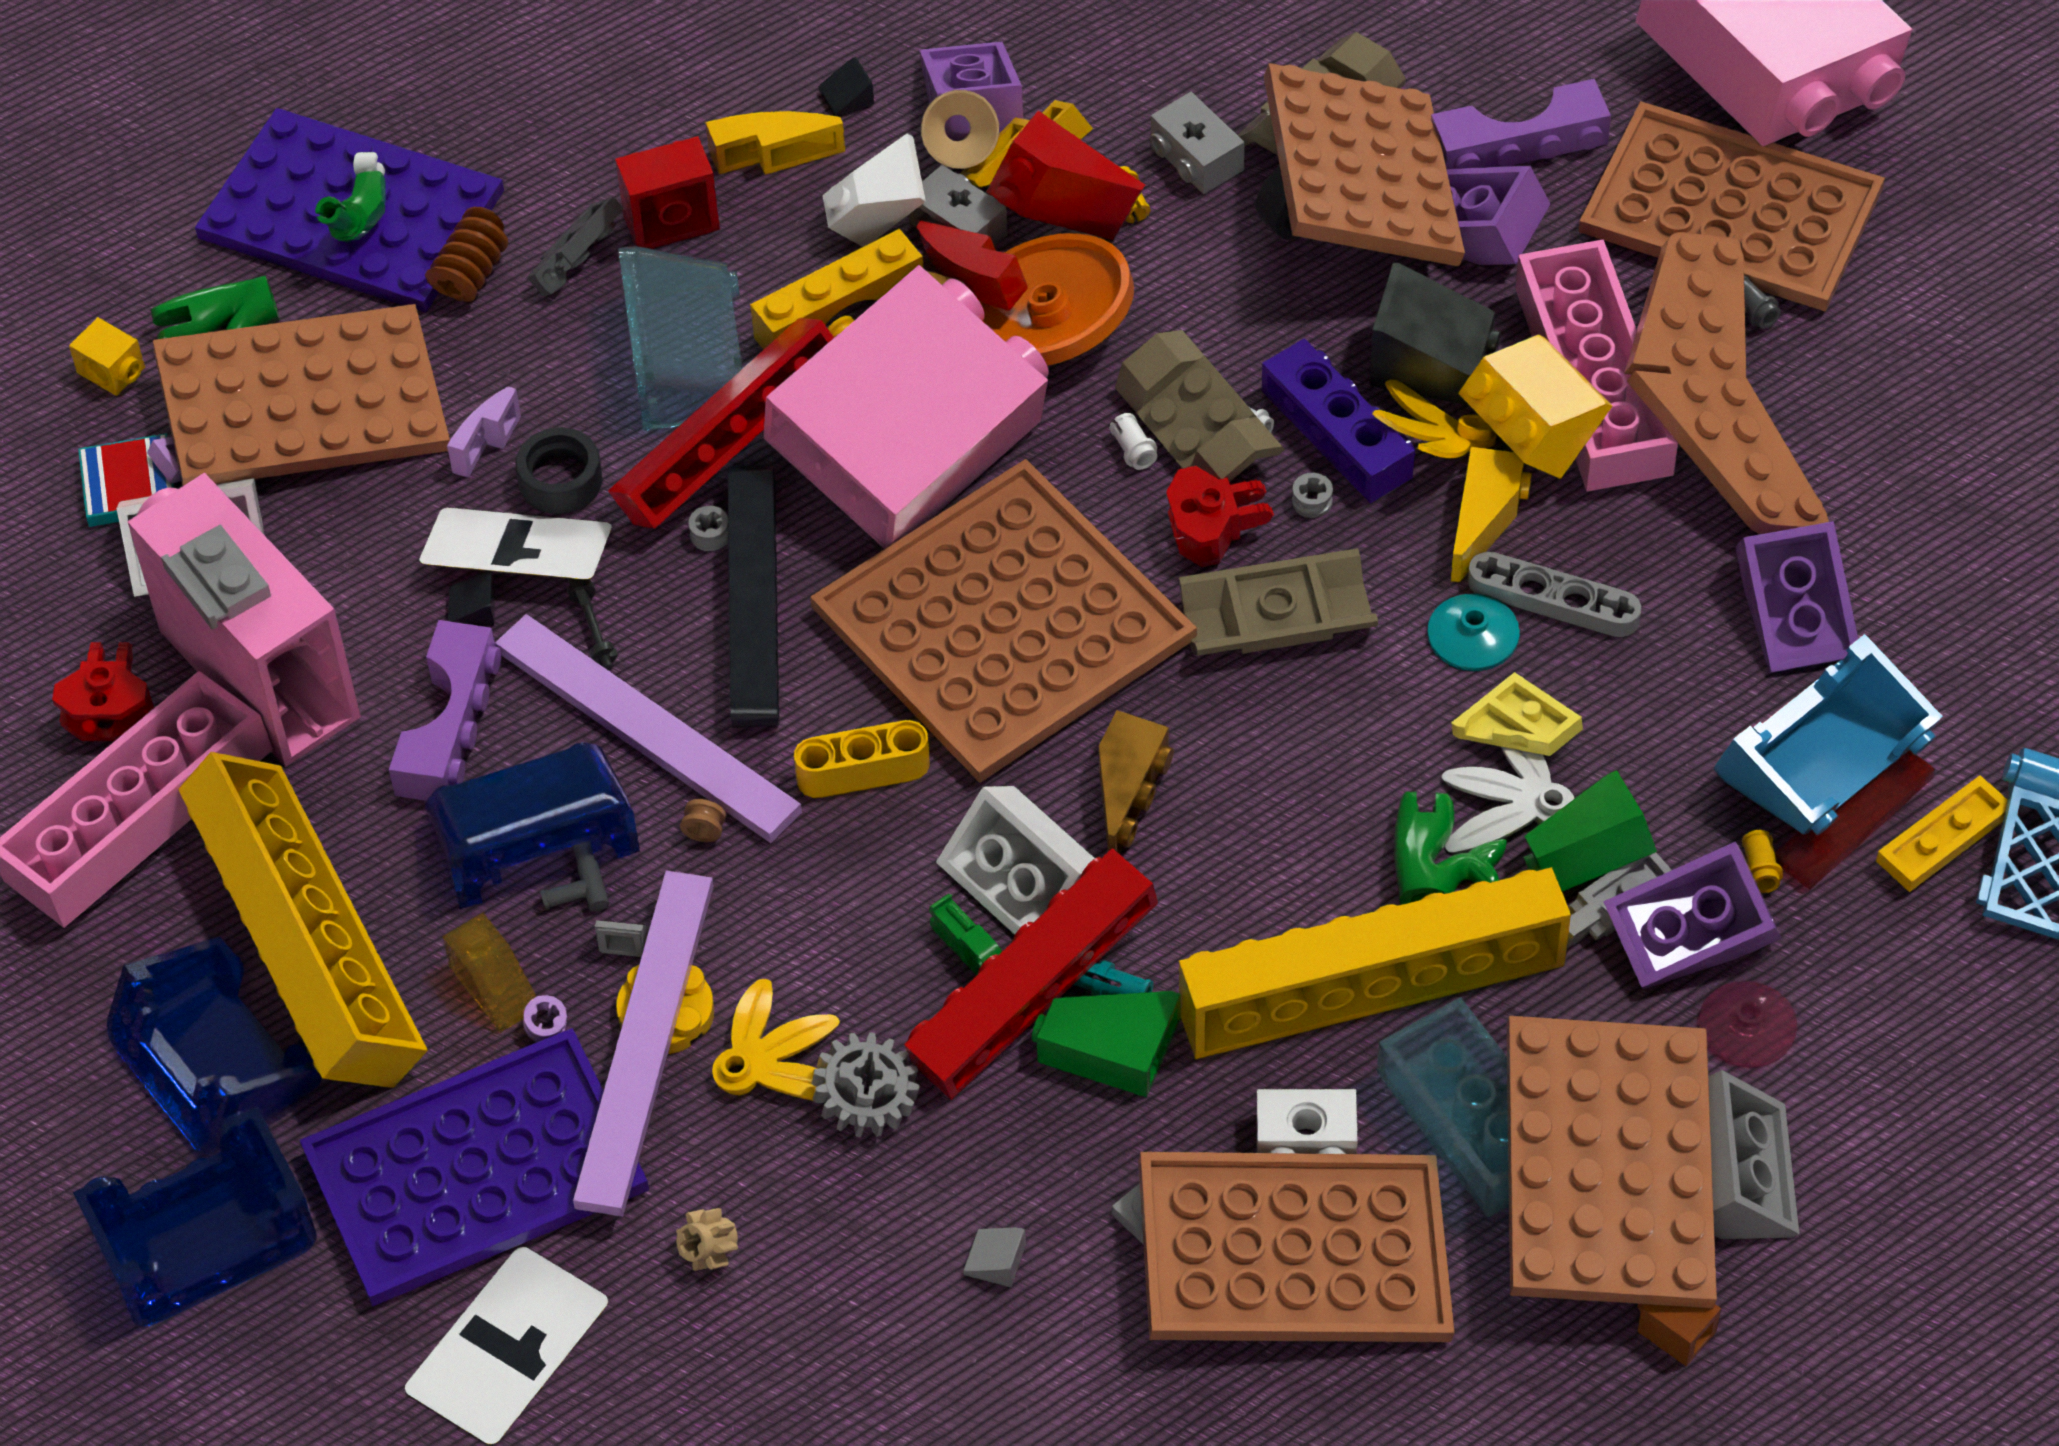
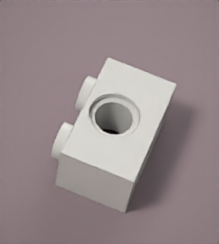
(1325, 1111)

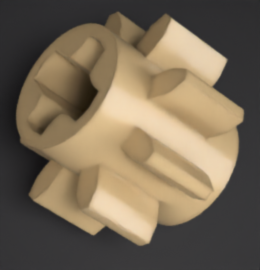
(707, 1239)

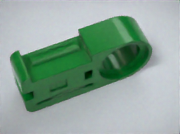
(961, 934)

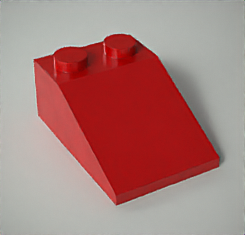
(1063, 181)

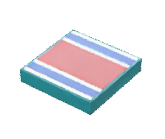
(118, 474)

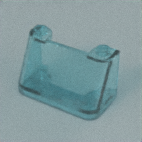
(679, 331)

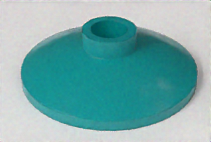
(1469, 645)

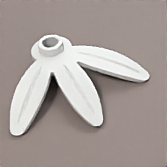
(1525, 796)

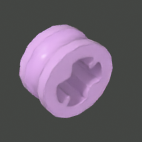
(548, 1003)

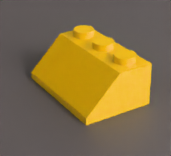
(1536, 403)

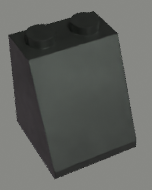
(1429, 336)

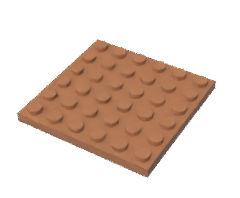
(1003, 619)

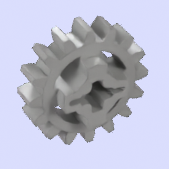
(842, 1088)

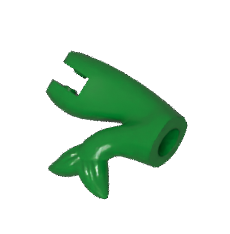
(209, 309)
(1419, 841)

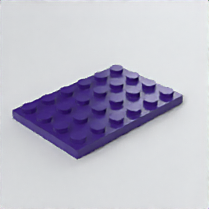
(298, 161)
(461, 1166)

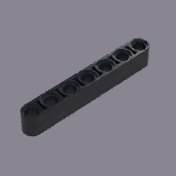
(753, 596)

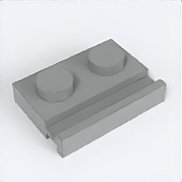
(216, 576)

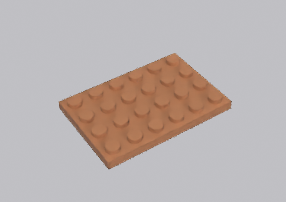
(1362, 165)
(1786, 207)
(301, 395)
(1609, 1162)
(1294, 1247)

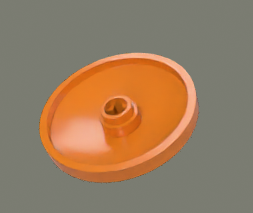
(1073, 295)

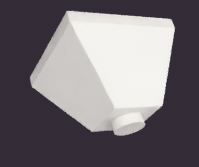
(876, 194)

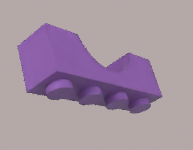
(1571, 123)
(433, 755)

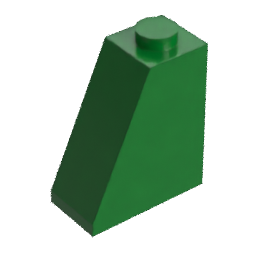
(1591, 835)
(1109, 1037)

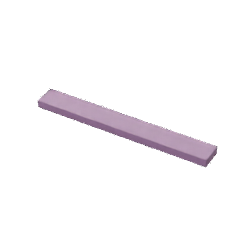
(649, 728)
(643, 1044)

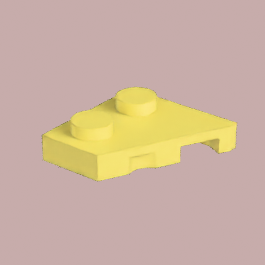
(1518, 718)

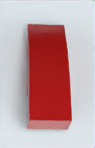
(973, 259)

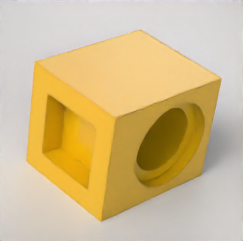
(107, 356)

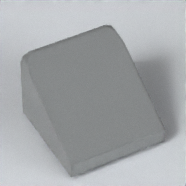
(621, 938)
(996, 1255)

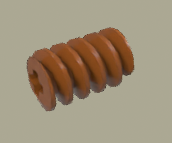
(468, 255)

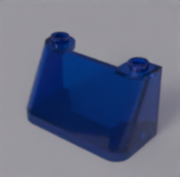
(528, 815)
(200, 1044)

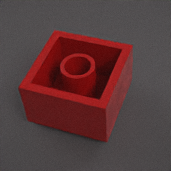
(668, 193)

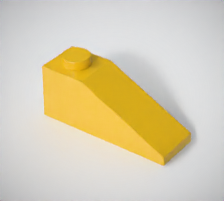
(1488, 503)

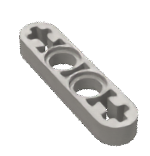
(1551, 600)

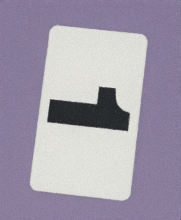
(516, 543)
(506, 1345)

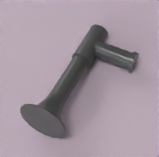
(589, 886)

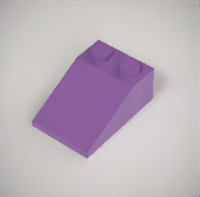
(977, 69)
(1497, 211)
(1798, 596)
(1692, 917)

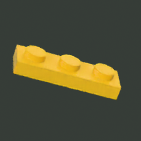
(1943, 833)

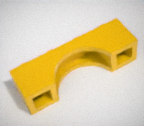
(822, 294)

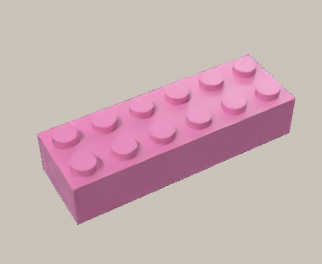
(1582, 311)
(125, 800)

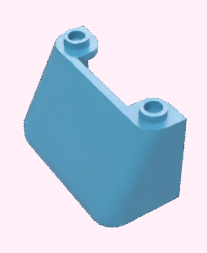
(1830, 740)

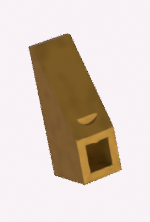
(1129, 764)

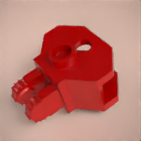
(1207, 515)
(102, 693)

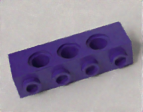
(1338, 420)

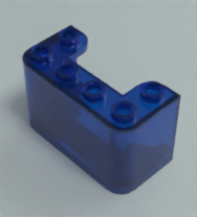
(200, 1226)

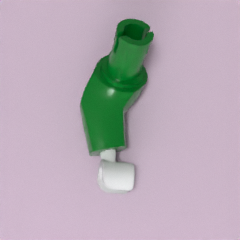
(364, 208)

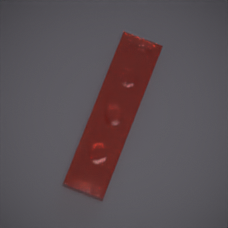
(1814, 856)

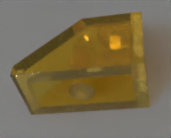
(489, 971)

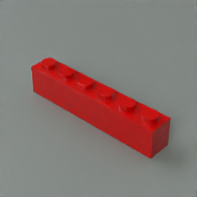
(715, 430)
(1030, 973)

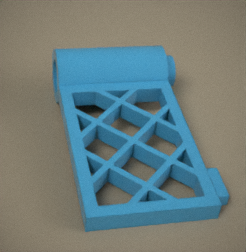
(2034, 784)

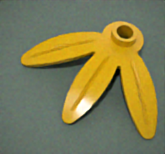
(1446, 434)
(762, 1055)

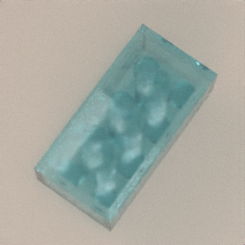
(1456, 1092)

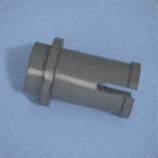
(1761, 310)

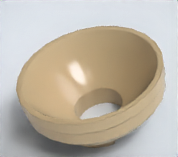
(981, 136)

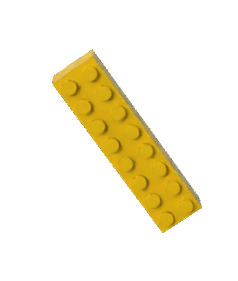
(302, 921)
(1373, 962)

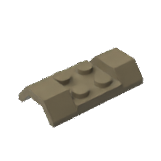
(1350, 58)
(1193, 407)
(1277, 603)

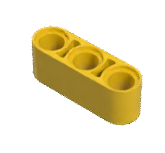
(881, 745)

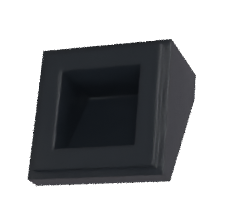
(848, 89)
(473, 600)

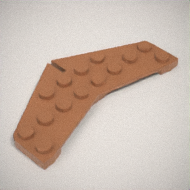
(1694, 380)

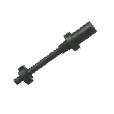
(582, 592)

